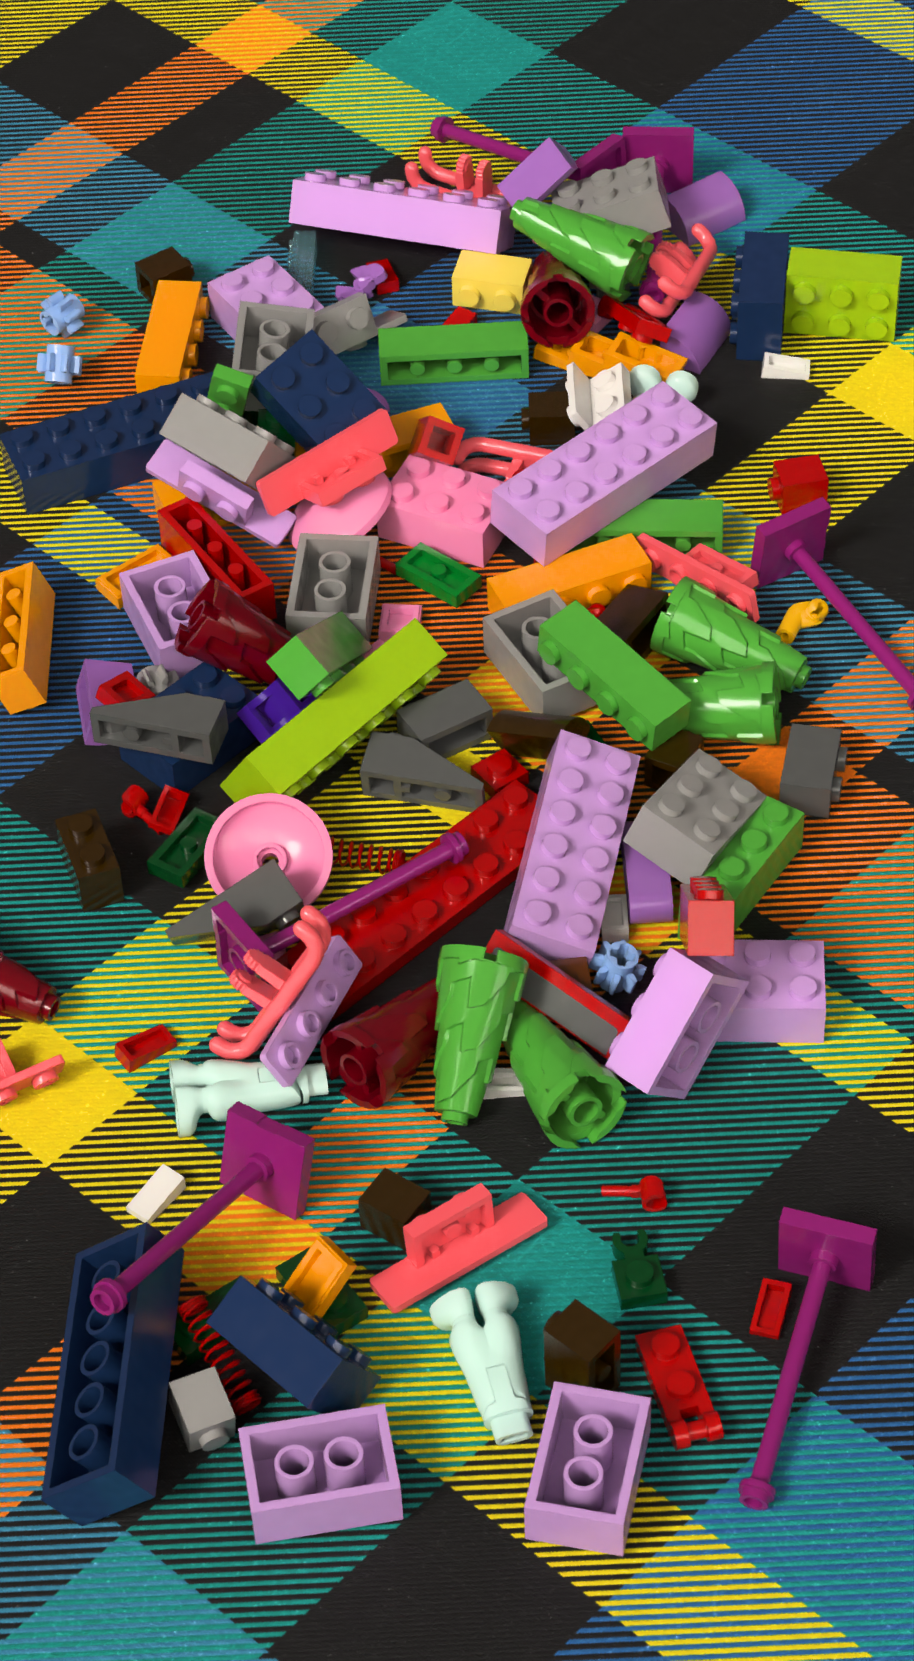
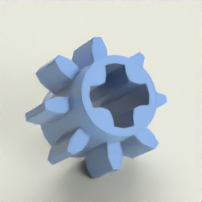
(62, 314)
(59, 364)
(617, 967)

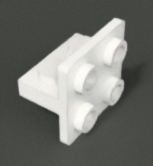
(596, 397)

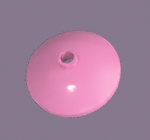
(351, 516)
(265, 828)

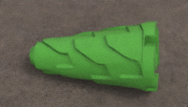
(588, 244)
(721, 637)
(735, 703)
(472, 1020)
(562, 1081)

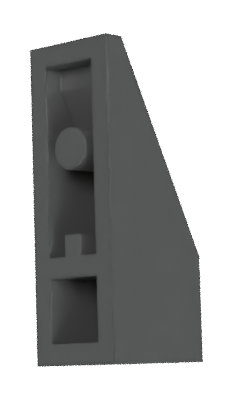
(167, 725)
(413, 773)
(261, 899)

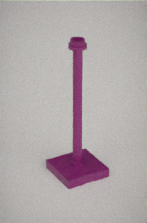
(605, 155)
(674, 157)
(798, 543)
(236, 937)
(257, 1160)
(824, 1252)

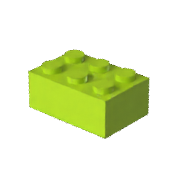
(842, 294)

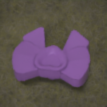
(365, 281)

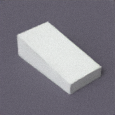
(785, 367)
(615, 919)
(504, 1085)
(157, 1194)

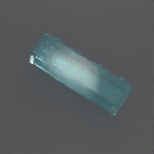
(303, 259)

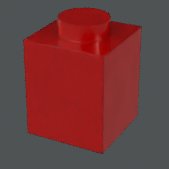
(436, 440)
(797, 482)

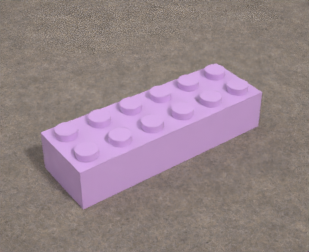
(402, 212)
(602, 473)
(572, 848)

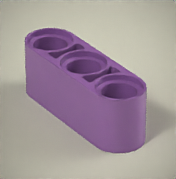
(646, 887)

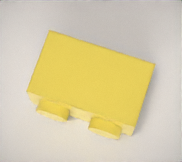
(490, 281)

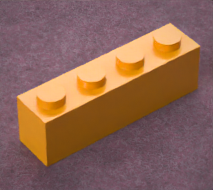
(172, 334)
(582, 575)
(25, 637)

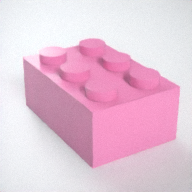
(442, 510)

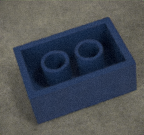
(759, 295)
(313, 392)
(184, 773)
(294, 1346)

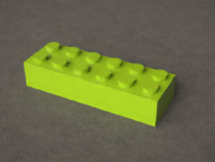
(340, 717)

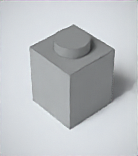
(202, 1410)

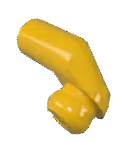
(802, 616)

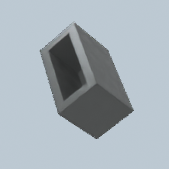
(447, 719)
(811, 769)

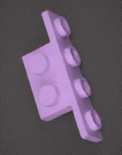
(218, 492)
(310, 1013)

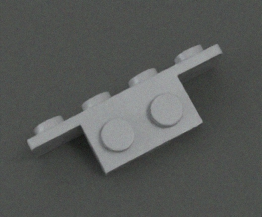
(351, 323)

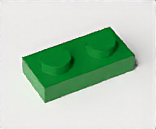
(438, 575)

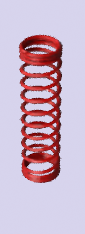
(398, 858)
(246, 1401)

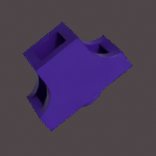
(272, 710)

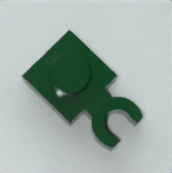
(636, 1274)

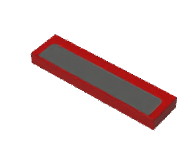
(564, 998)

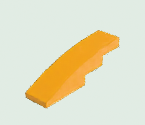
(601, 353)

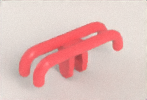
(462, 178)
(678, 271)
(522, 456)
(277, 997)

